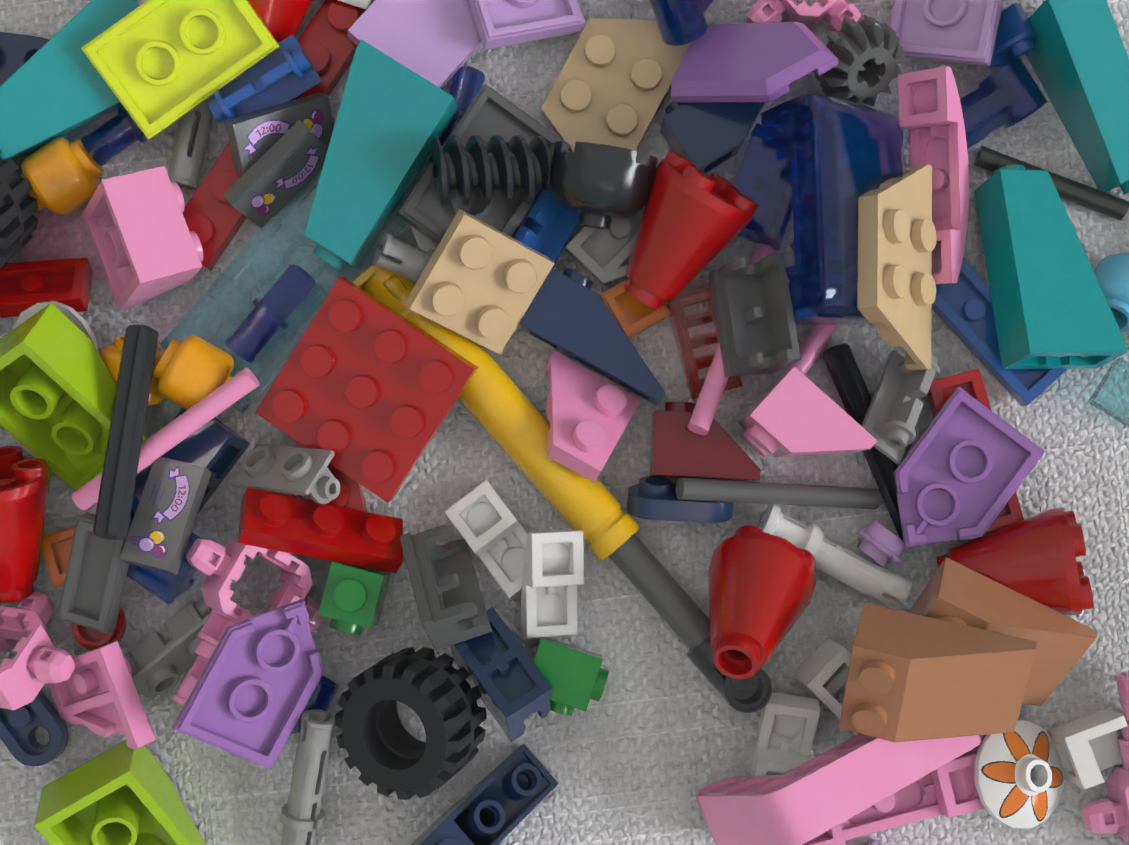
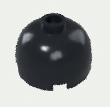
(600, 182)

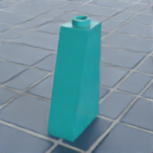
(1087, 82)
(59, 84)
(373, 153)
(1040, 279)

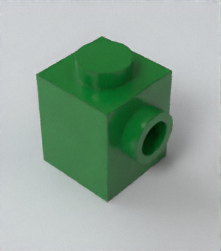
(353, 597)
(571, 673)

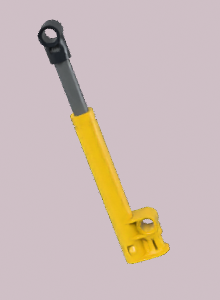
(583, 504)

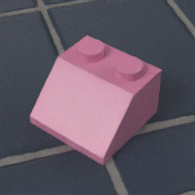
(142, 236)
(801, 421)

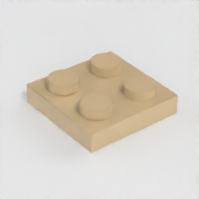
(479, 282)

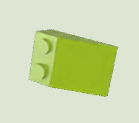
(56, 395)
(115, 801)

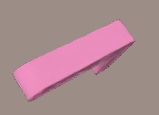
(822, 790)

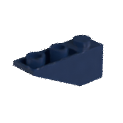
(708, 131)
(494, 804)

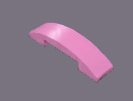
(934, 115)
(943, 792)

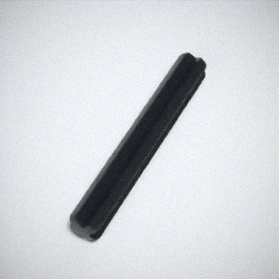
(856, 402)
(125, 433)

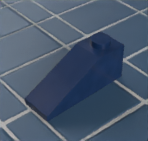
(582, 327)

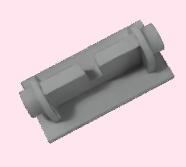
(898, 405)
(289, 472)
(160, 664)

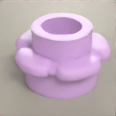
(881, 543)

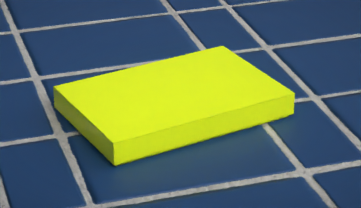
(177, 55)

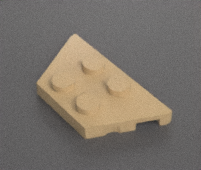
(612, 83)
(896, 263)

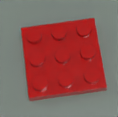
(366, 388)

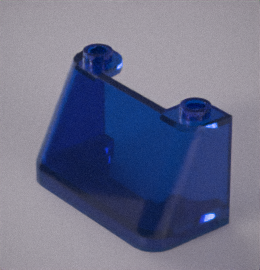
(835, 158)

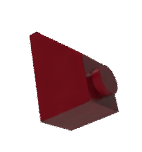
(684, 454)

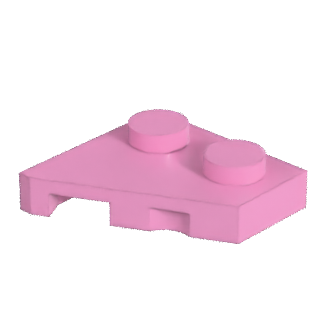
(584, 416)
(103, 696)

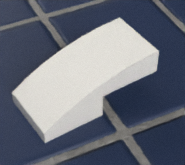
(492, 535)
(550, 583)
(785, 734)

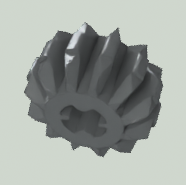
(866, 58)

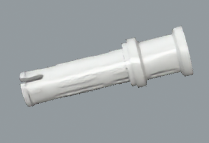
(836, 560)

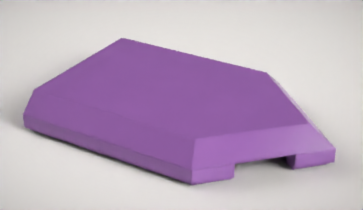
(748, 62)
(960, 473)
(255, 685)

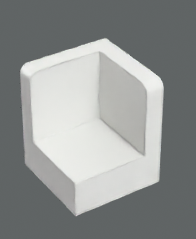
(1089, 746)

